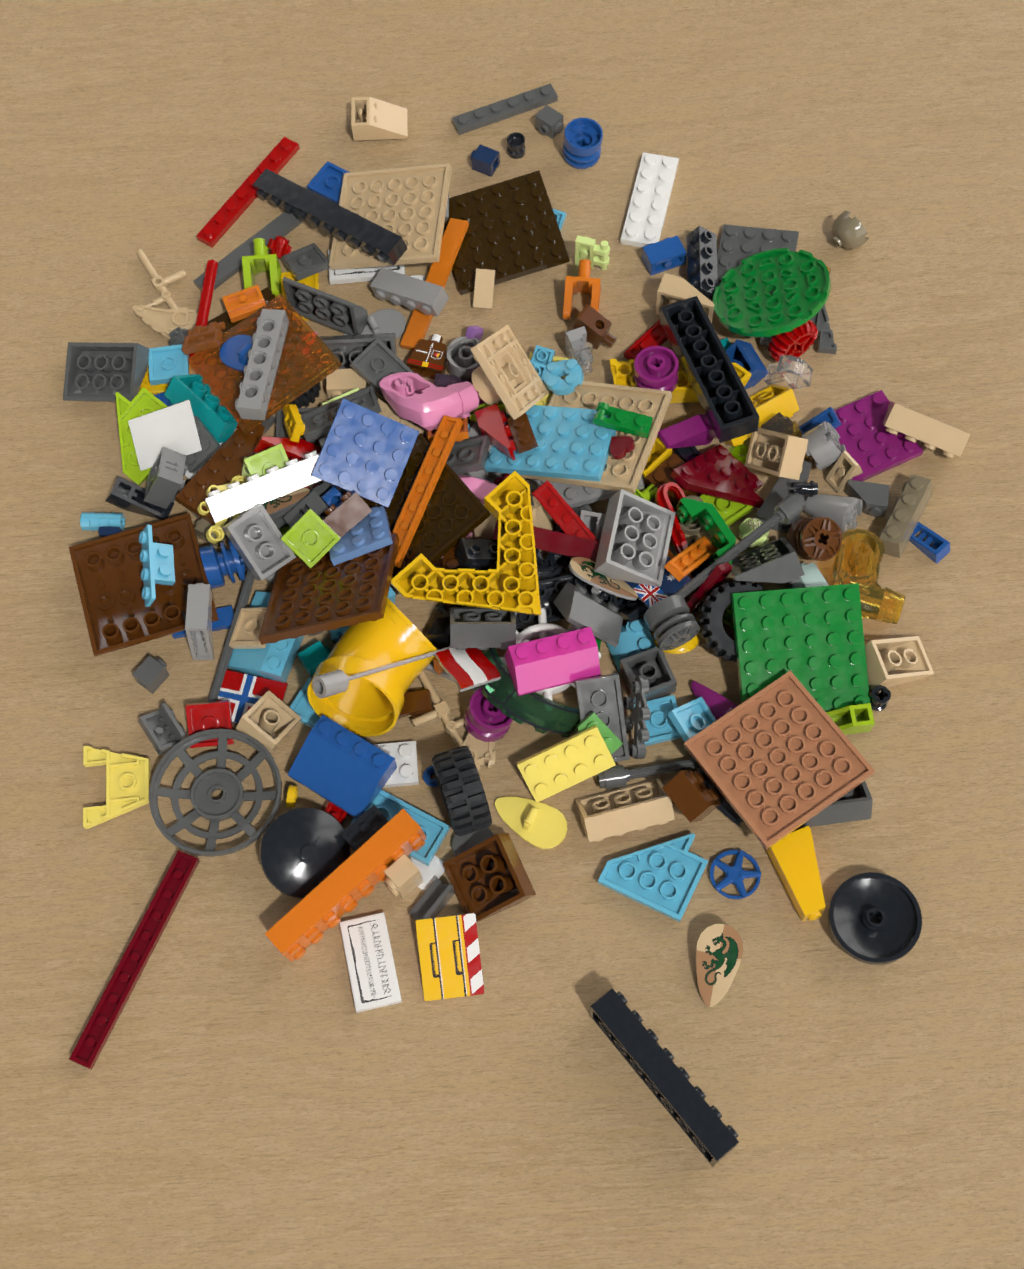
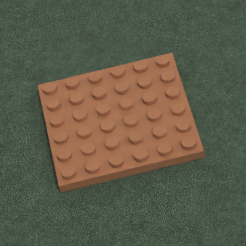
(778, 759)

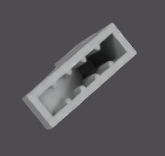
(199, 621)

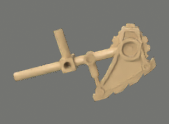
(159, 319)
(481, 751)

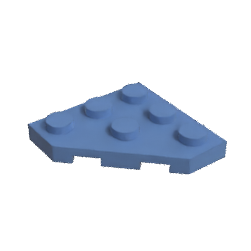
(366, 536)

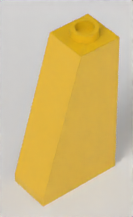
(799, 872)

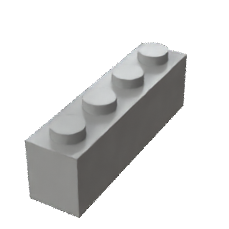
(409, 292)

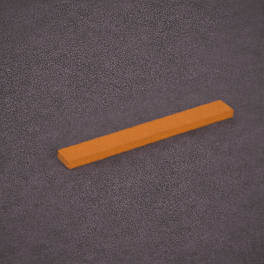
(437, 275)
(425, 484)

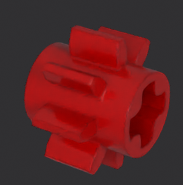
(279, 246)

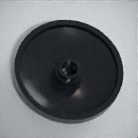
(302, 850)
(874, 918)

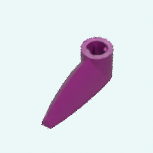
(716, 703)

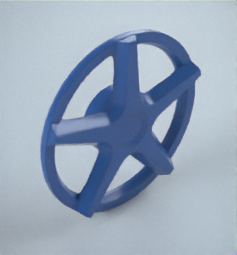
(735, 874)

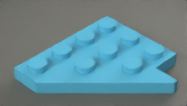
(657, 876)

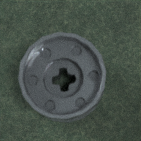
(671, 622)

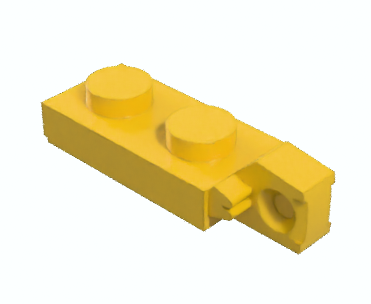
(293, 422)

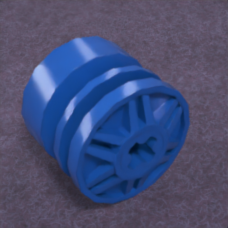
(582, 143)
(222, 564)

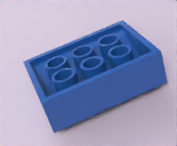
(342, 767)

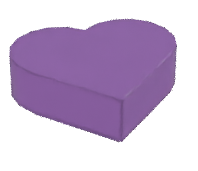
(474, 332)

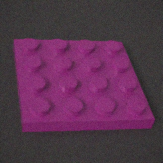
(869, 441)

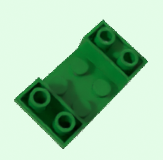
(710, 520)

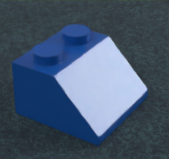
(746, 356)

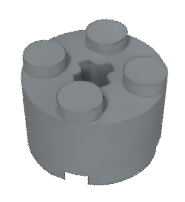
(461, 359)
(823, 445)

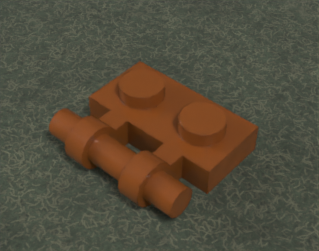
(203, 338)

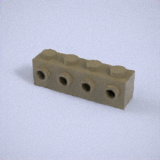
(905, 515)

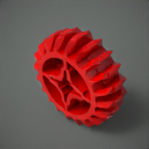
(793, 342)

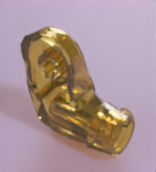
(860, 563)

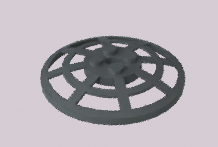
(207, 784)

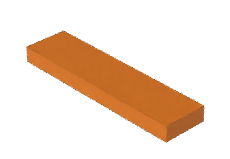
(691, 558)

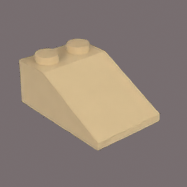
(675, 289)
(776, 453)
(896, 661)

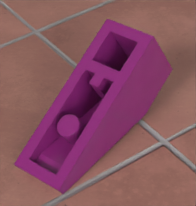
(688, 433)

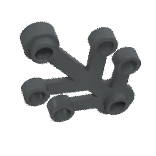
(640, 713)

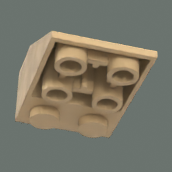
(377, 120)

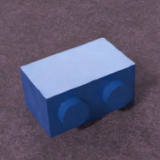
(663, 255)

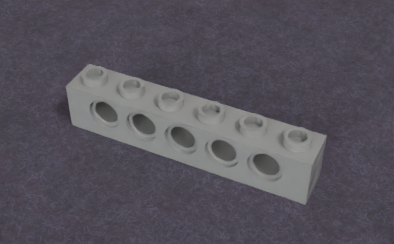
(262, 364)

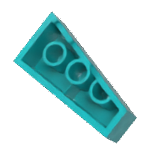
(203, 404)

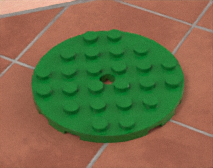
(799, 288)

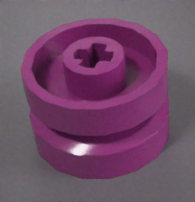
(656, 369)
(485, 720)

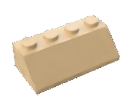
(926, 429)
(625, 810)

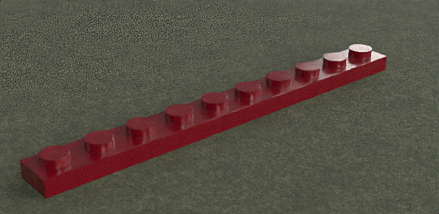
(134, 960)

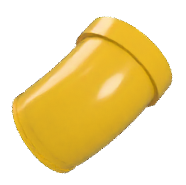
(376, 700)

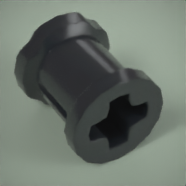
(884, 695)

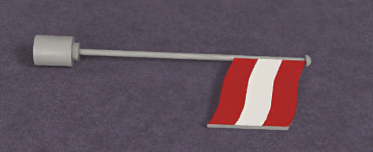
(466, 667)

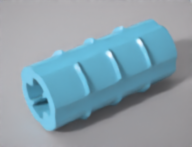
(92, 521)

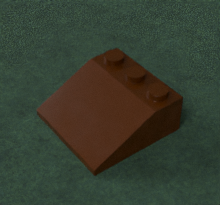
(489, 877)

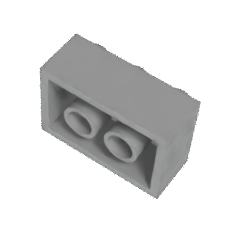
(258, 542)

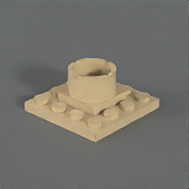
(506, 374)

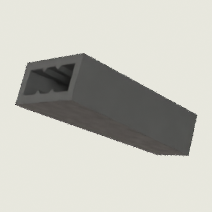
(778, 493)

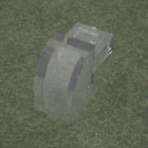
(791, 370)

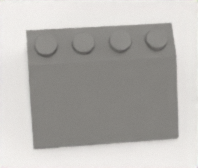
(634, 540)

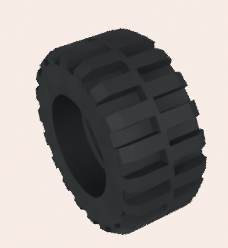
(711, 617)
(462, 790)

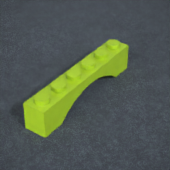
(853, 718)

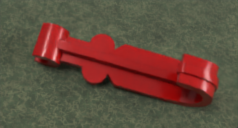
(662, 499)

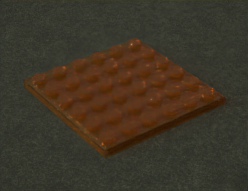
(301, 366)

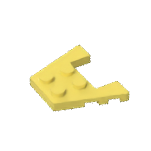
(126, 784)

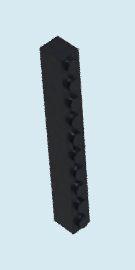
(330, 217)

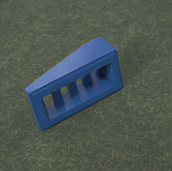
(937, 551)

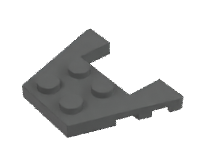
(826, 341)

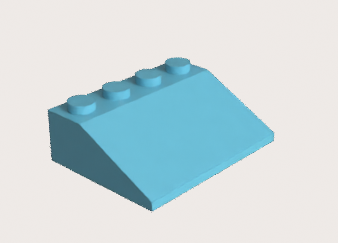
(274, 660)

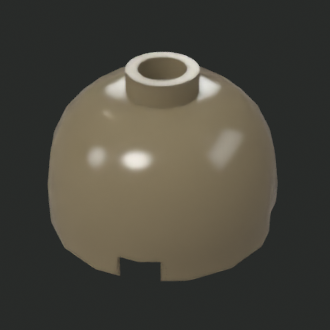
(848, 232)

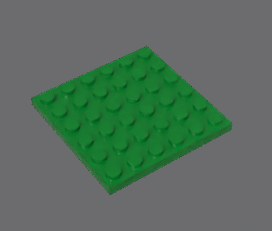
(804, 632)

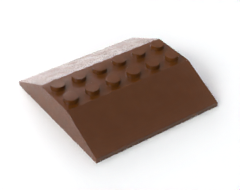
(112, 585)

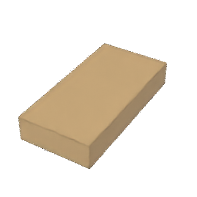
(484, 289)

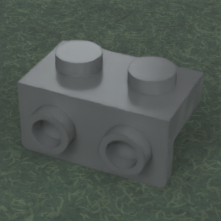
(162, 729)

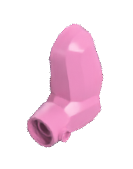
(424, 402)

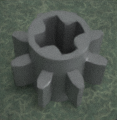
(177, 336)

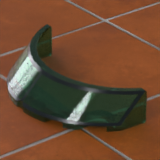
(528, 708)

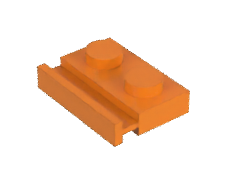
(243, 303)

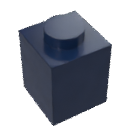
(485, 160)

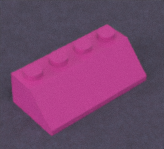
(553, 661)

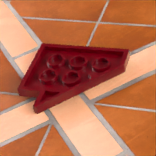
(720, 476)

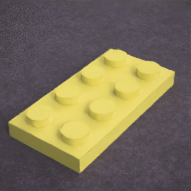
(566, 763)

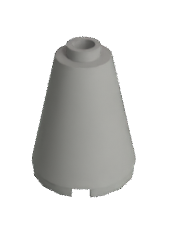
(837, 508)

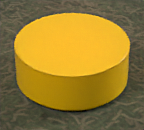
(292, 796)

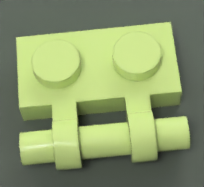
(587, 249)

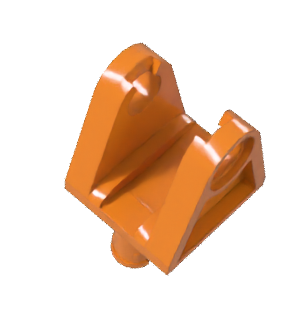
(581, 284)

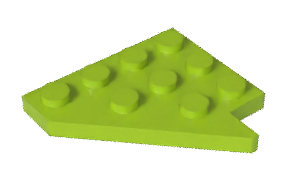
(141, 405)

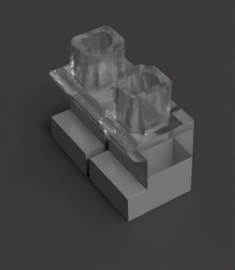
(579, 349)

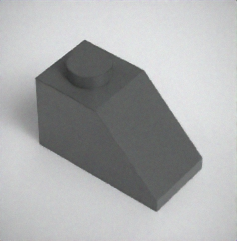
(873, 495)

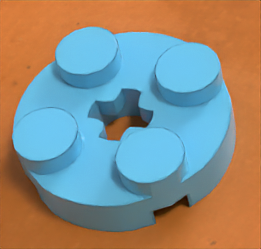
(556, 370)

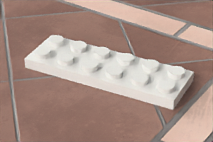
(649, 200)

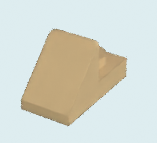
(842, 471)

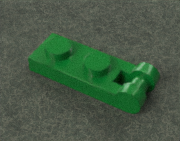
(622, 420)

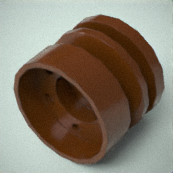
(815, 538)

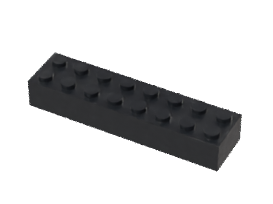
(709, 369)
(663, 1077)

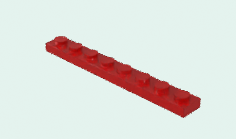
(246, 193)

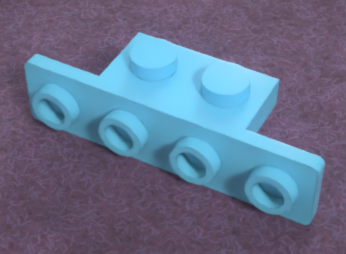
(157, 565)

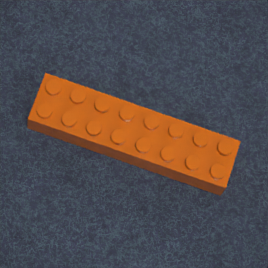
(345, 886)

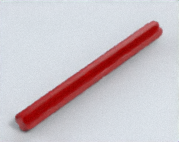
(206, 294)

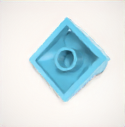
(633, 640)

